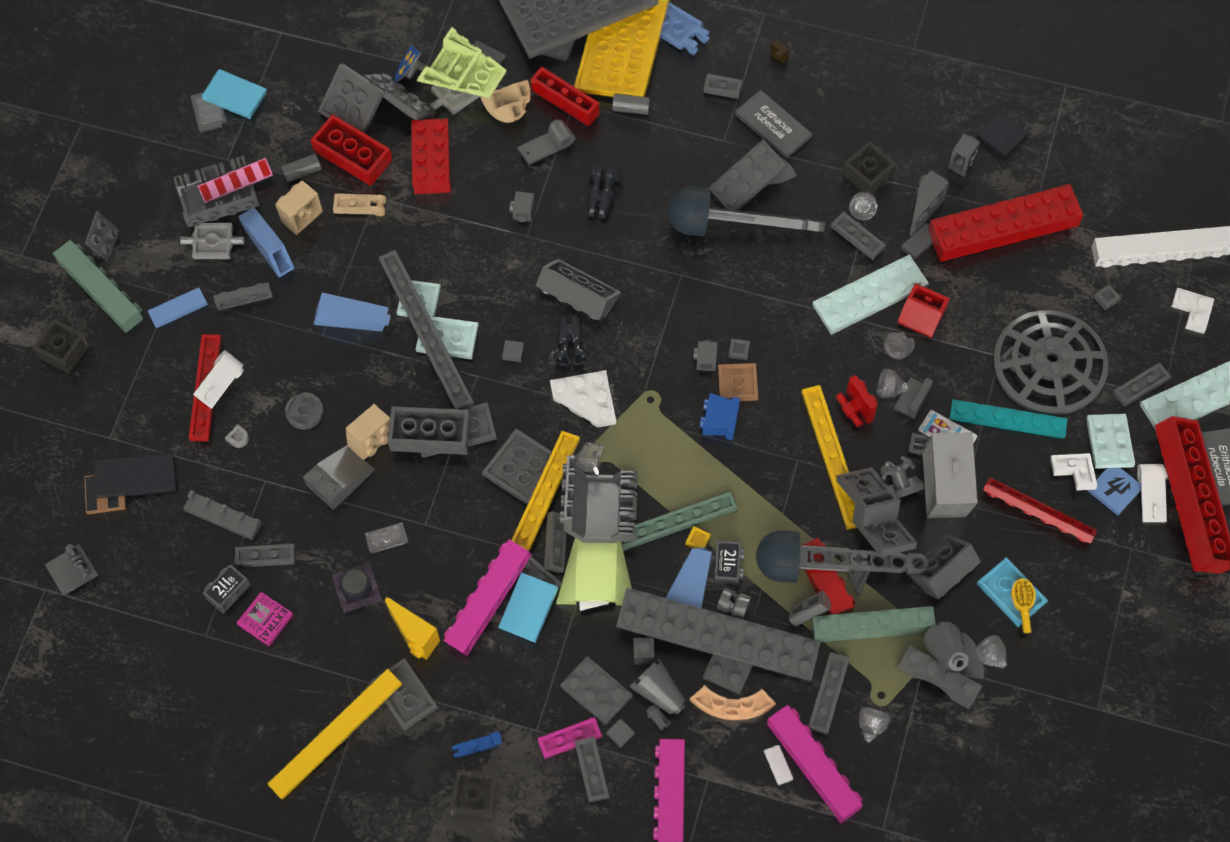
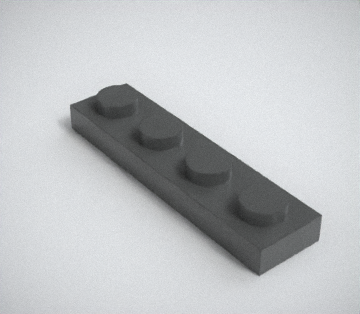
(828, 693)

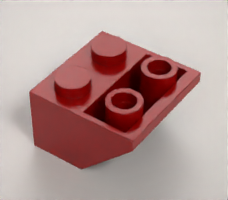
(923, 310)

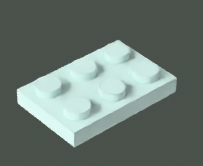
(456, 335)
(1110, 441)

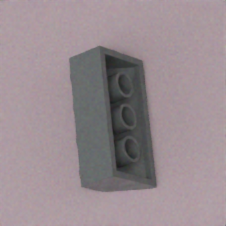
(577, 289)

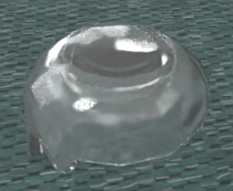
(898, 345)

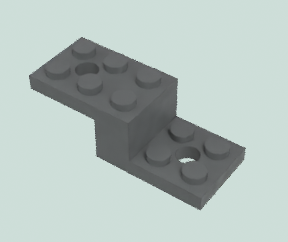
(876, 512)

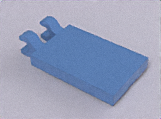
(681, 28)

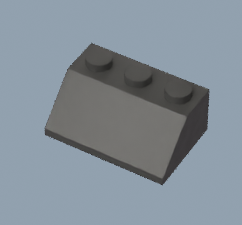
(946, 566)

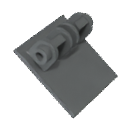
(102, 237)
(71, 569)

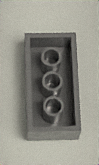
(429, 430)

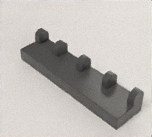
(222, 516)

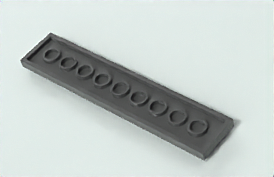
(718, 634)

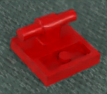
(860, 402)

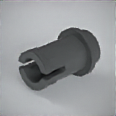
(658, 717)

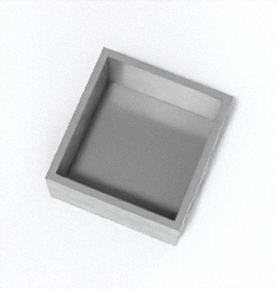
(949, 475)

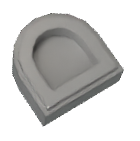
(237, 437)

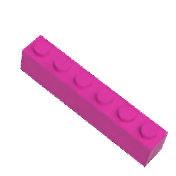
(487, 597)
(814, 763)
(670, 791)

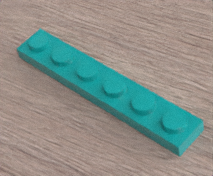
(1008, 419)

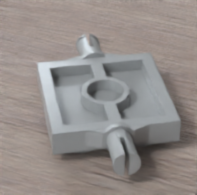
(452, 99)
(212, 241)

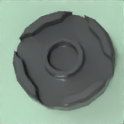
(304, 411)

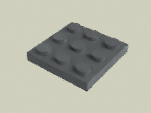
(351, 98)
(518, 465)

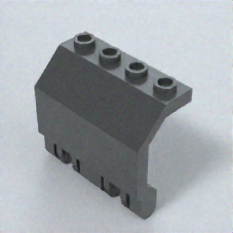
(192, 201)
(599, 505)

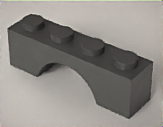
(953, 683)

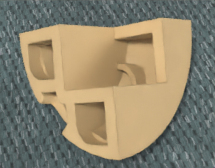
(509, 102)

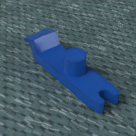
(477, 745)

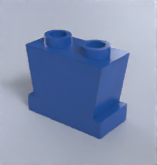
(720, 416)

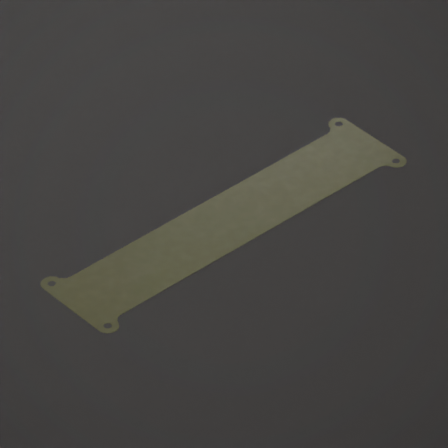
(684, 473)

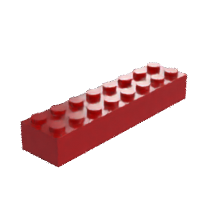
(1005, 222)
(1195, 494)

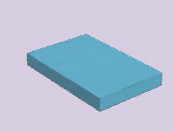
(234, 94)
(998, 587)
(528, 607)

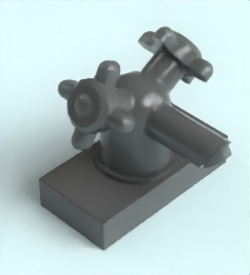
(901, 484)

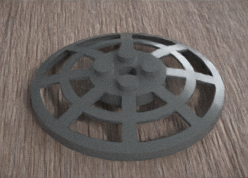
(1049, 370)

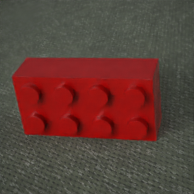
(351, 150)
(431, 156)

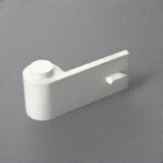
(218, 379)
(1153, 492)

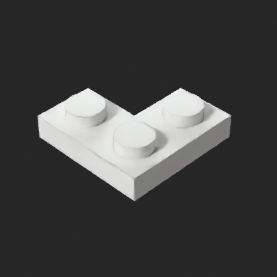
(1197, 305)
(1077, 465)

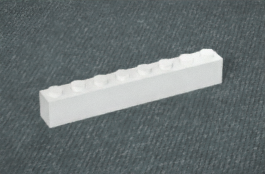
(1161, 246)

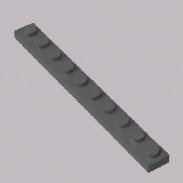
(426, 331)

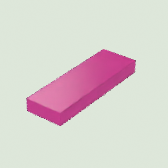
(564, 739)

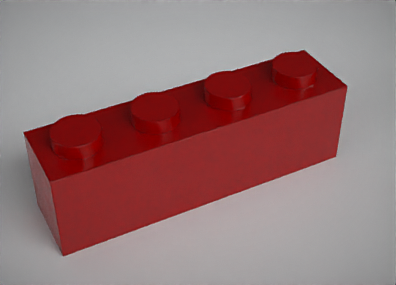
(565, 96)
(830, 583)

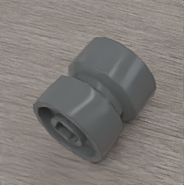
(733, 604)

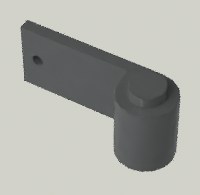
(557, 138)

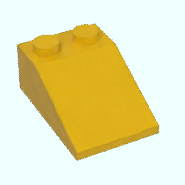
(418, 634)

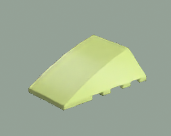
(463, 68)
(595, 574)

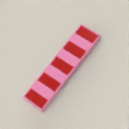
(235, 180)

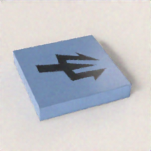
(1116, 489)

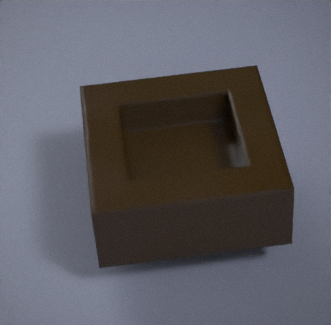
(779, 51)

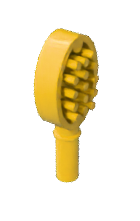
(1023, 599)

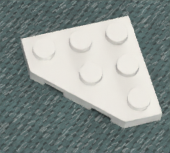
(586, 396)

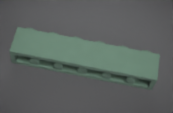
(98, 286)
(872, 624)

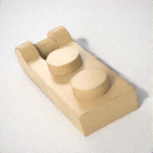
(359, 204)

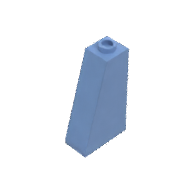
(267, 242)
(350, 313)
(692, 579)

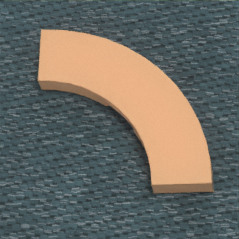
(732, 708)

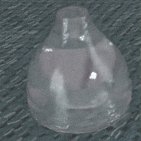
(863, 206)
(890, 384)
(992, 652)
(873, 722)

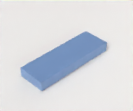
(177, 307)

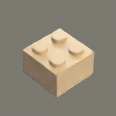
(298, 207)
(368, 432)

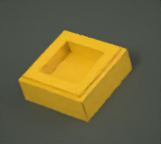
(698, 538)

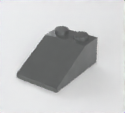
(929, 197)
(337, 476)

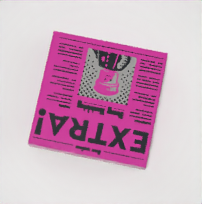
(264, 619)

